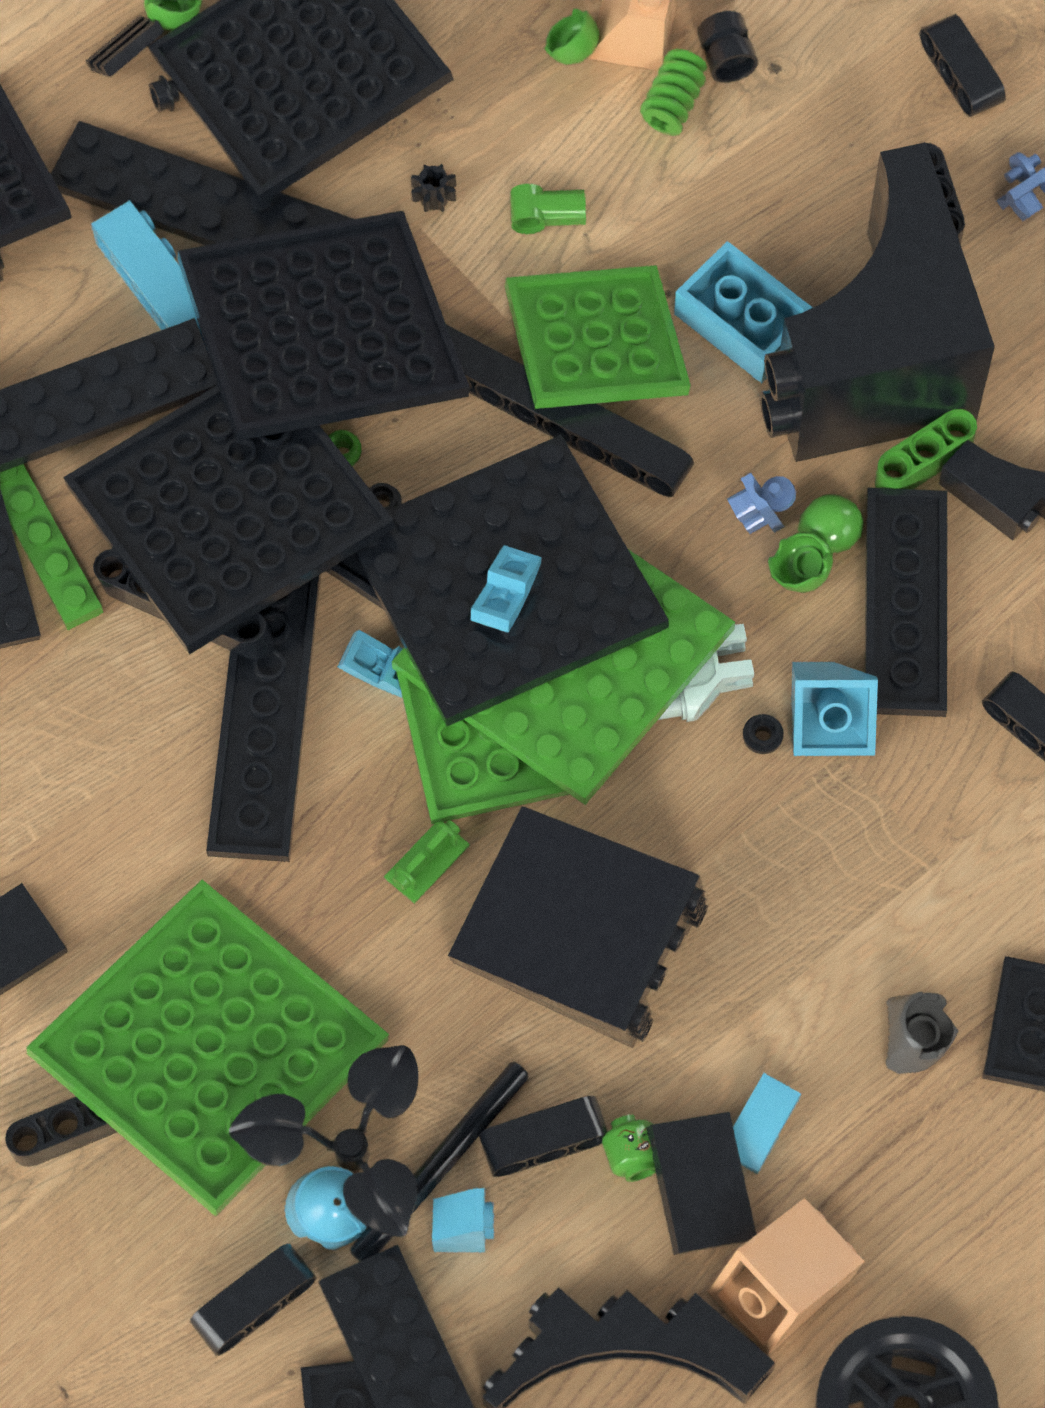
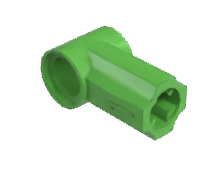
(536, 208)

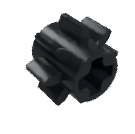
(433, 188)

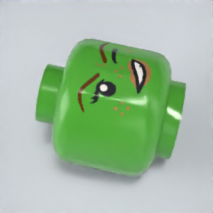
(629, 1148)

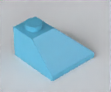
(833, 710)

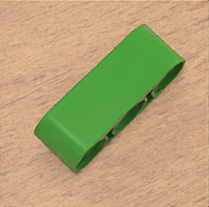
(932, 438)

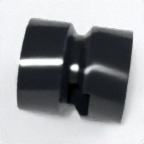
(727, 46)

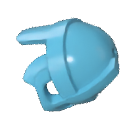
(313, 1213)

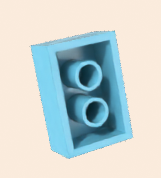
(737, 308)

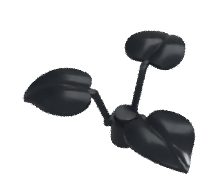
(378, 1196)

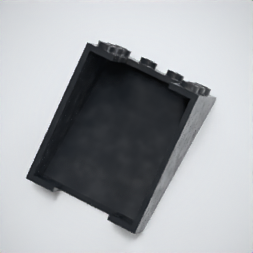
(579, 924)

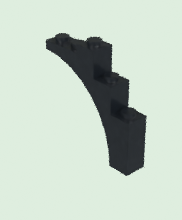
(995, 489)
(569, 1337)

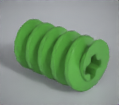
(674, 91)

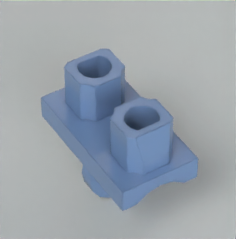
(1021, 197)
(757, 504)

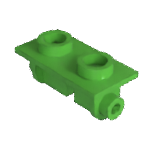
(427, 860)

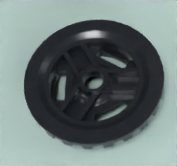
(863, 1371)

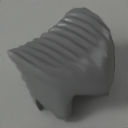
(918, 1032)

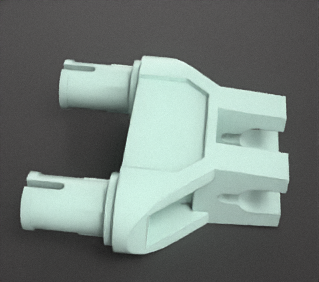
(713, 680)

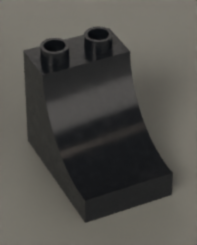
(895, 340)

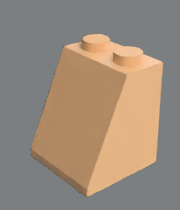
(635, 32)
(785, 1275)

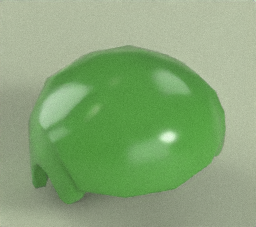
(172, 12)
(573, 38)
(833, 520)
(801, 562)

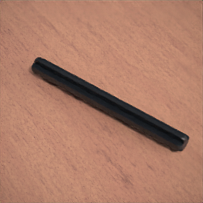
(452, 1149)

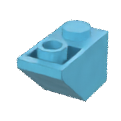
(462, 1222)

